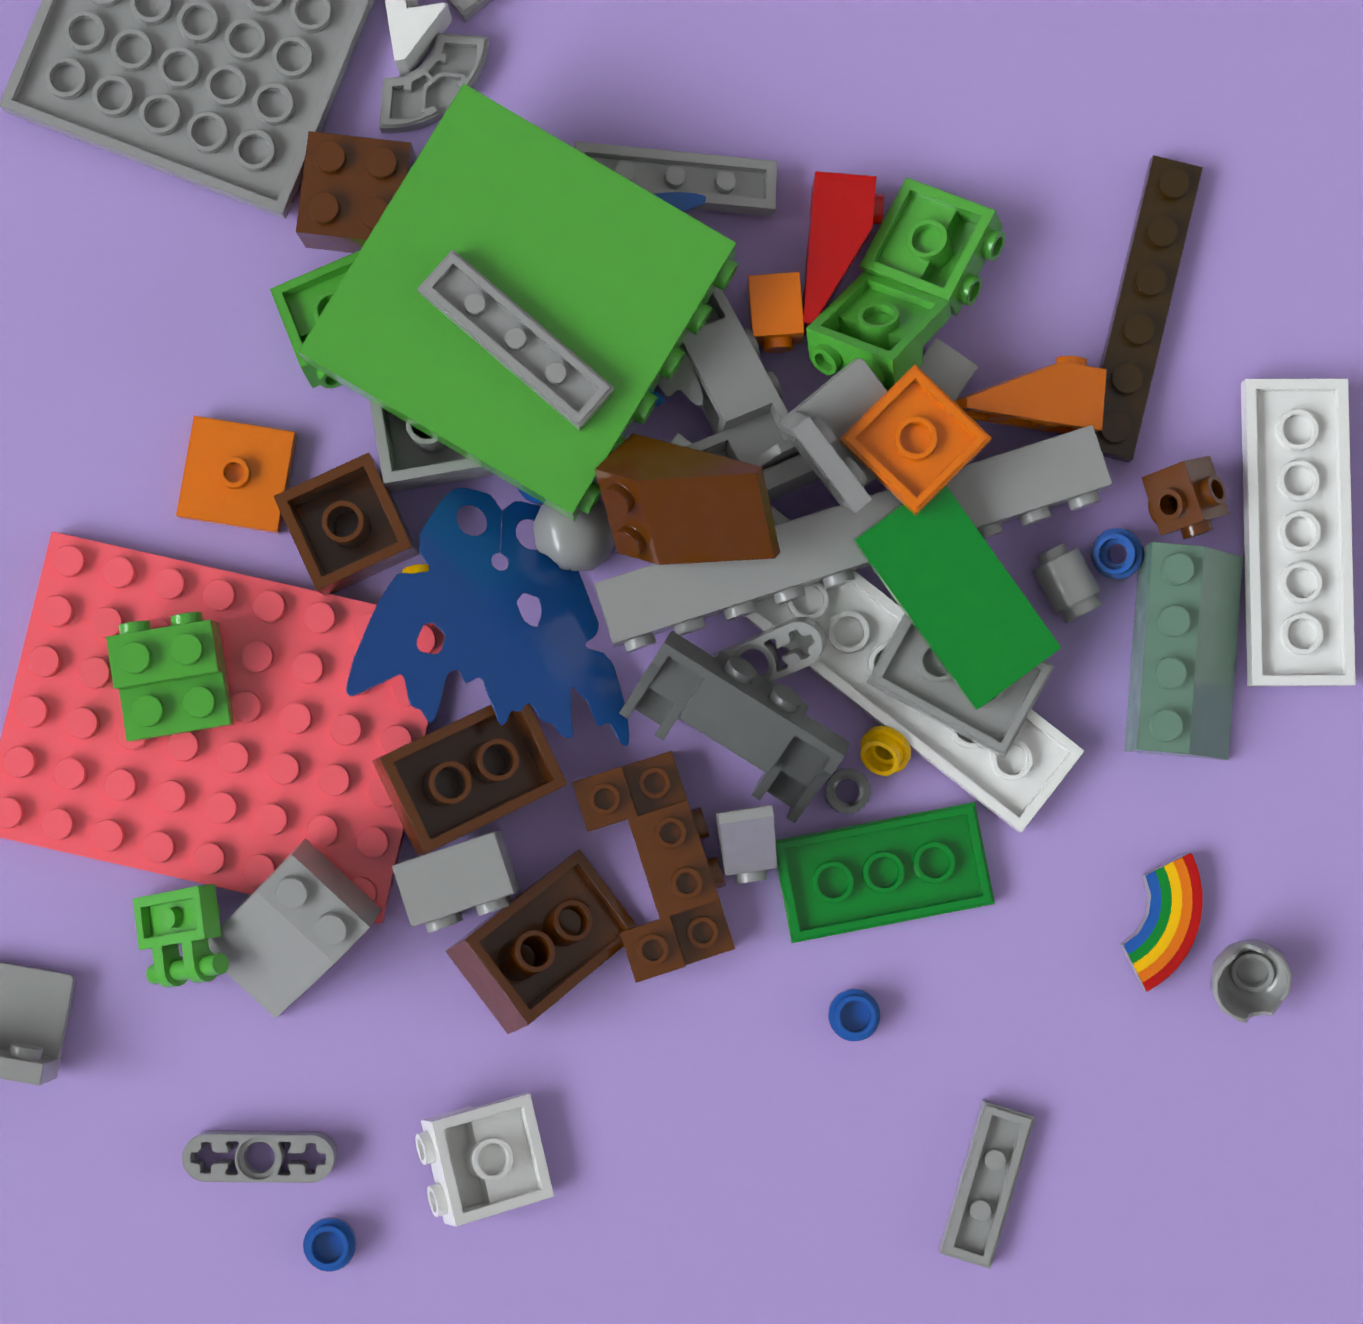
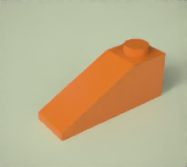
(1045, 399)

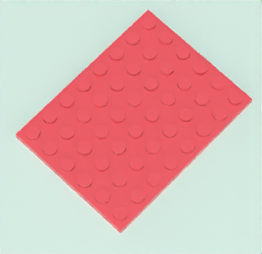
(217, 799)

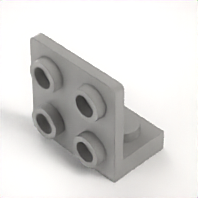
(821, 422)
(33, 1022)

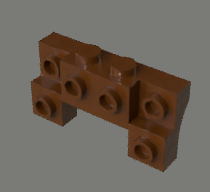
(673, 860)

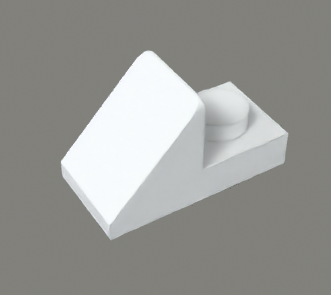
(414, 30)

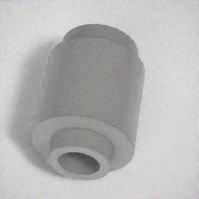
(1067, 582)

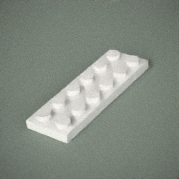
(1298, 532)

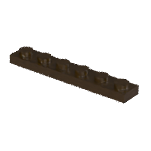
(1144, 300)

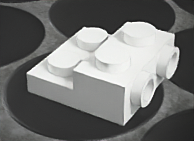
(484, 1160)

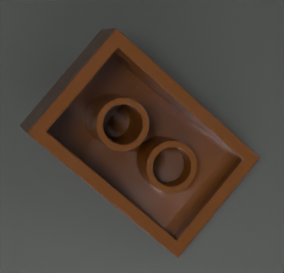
(685, 504)
(542, 942)

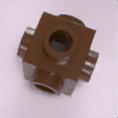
(1186, 497)

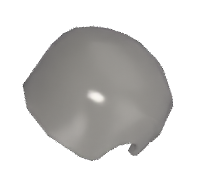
(575, 544)
(1250, 979)

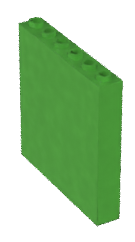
(565, 242)

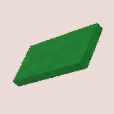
(957, 596)
(883, 872)

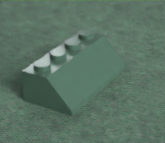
(1184, 651)

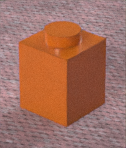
(775, 310)

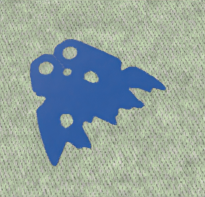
(485, 627)

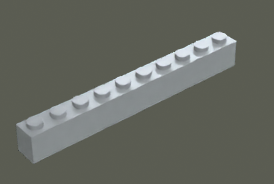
(822, 548)

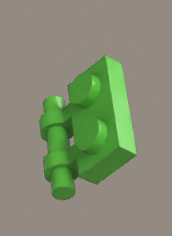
(182, 918)

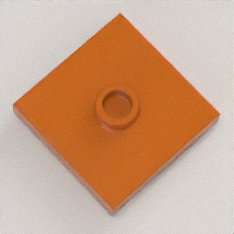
(915, 439)
(235, 474)

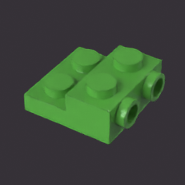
(935, 243)
(301, 304)
(878, 324)
(170, 677)

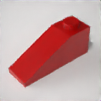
(839, 227)

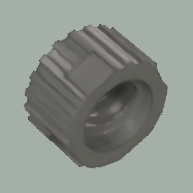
(859, 779)

